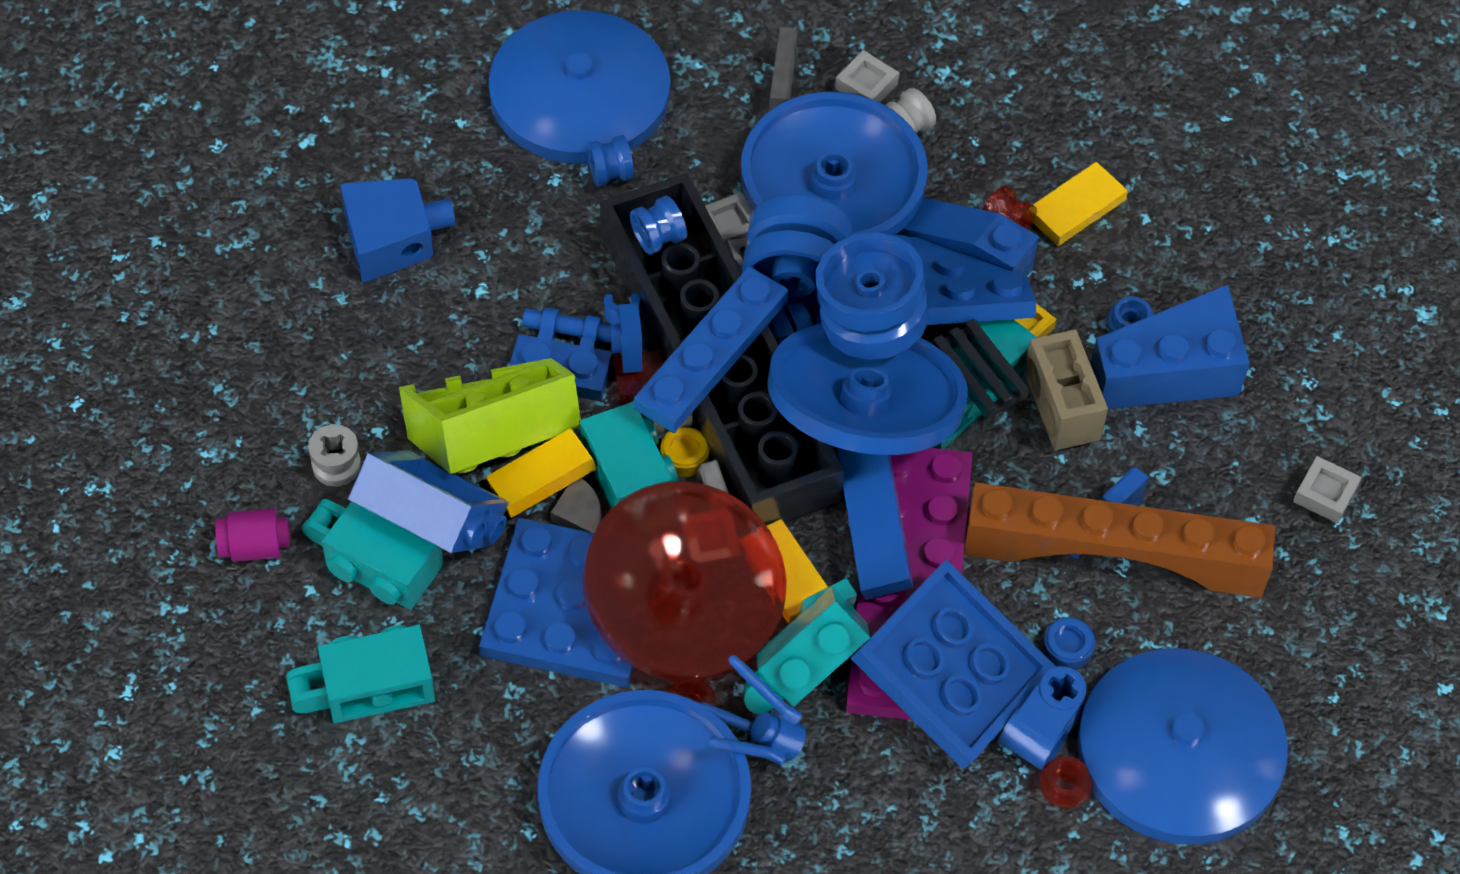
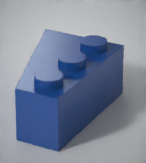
(1174, 355)

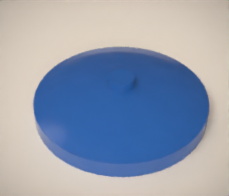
(578, 83)
(841, 153)
(867, 404)
(1182, 746)
(642, 788)

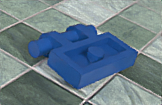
(585, 361)

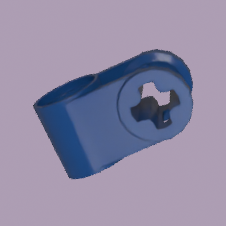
(1043, 722)

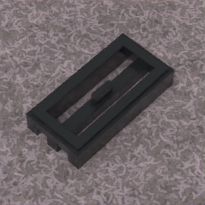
(994, 358)

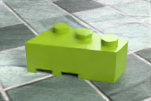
(491, 416)

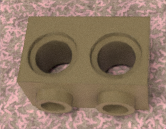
(1065, 389)

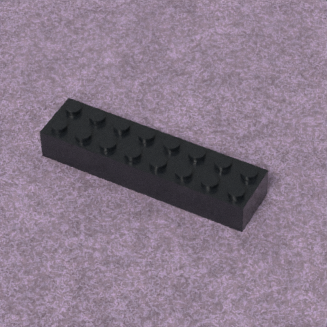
(758, 450)

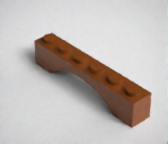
(1208, 549)

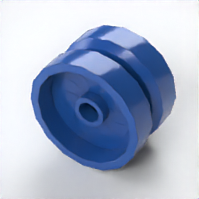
(789, 240)
(872, 295)

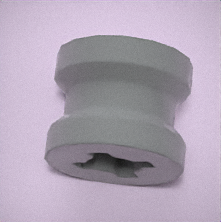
(915, 109)
(334, 468)

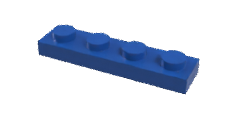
(711, 349)

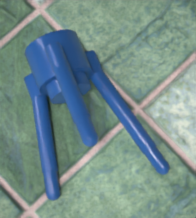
(776, 734)

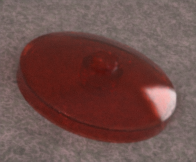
(684, 581)

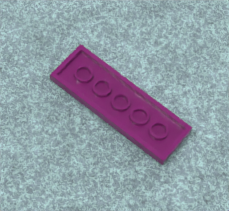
(933, 510)

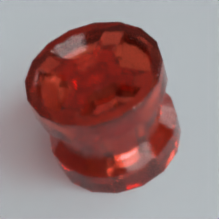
(1005, 203)

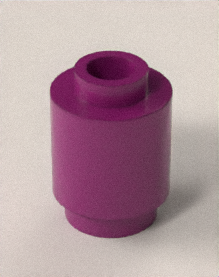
(252, 535)

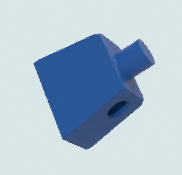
(391, 224)

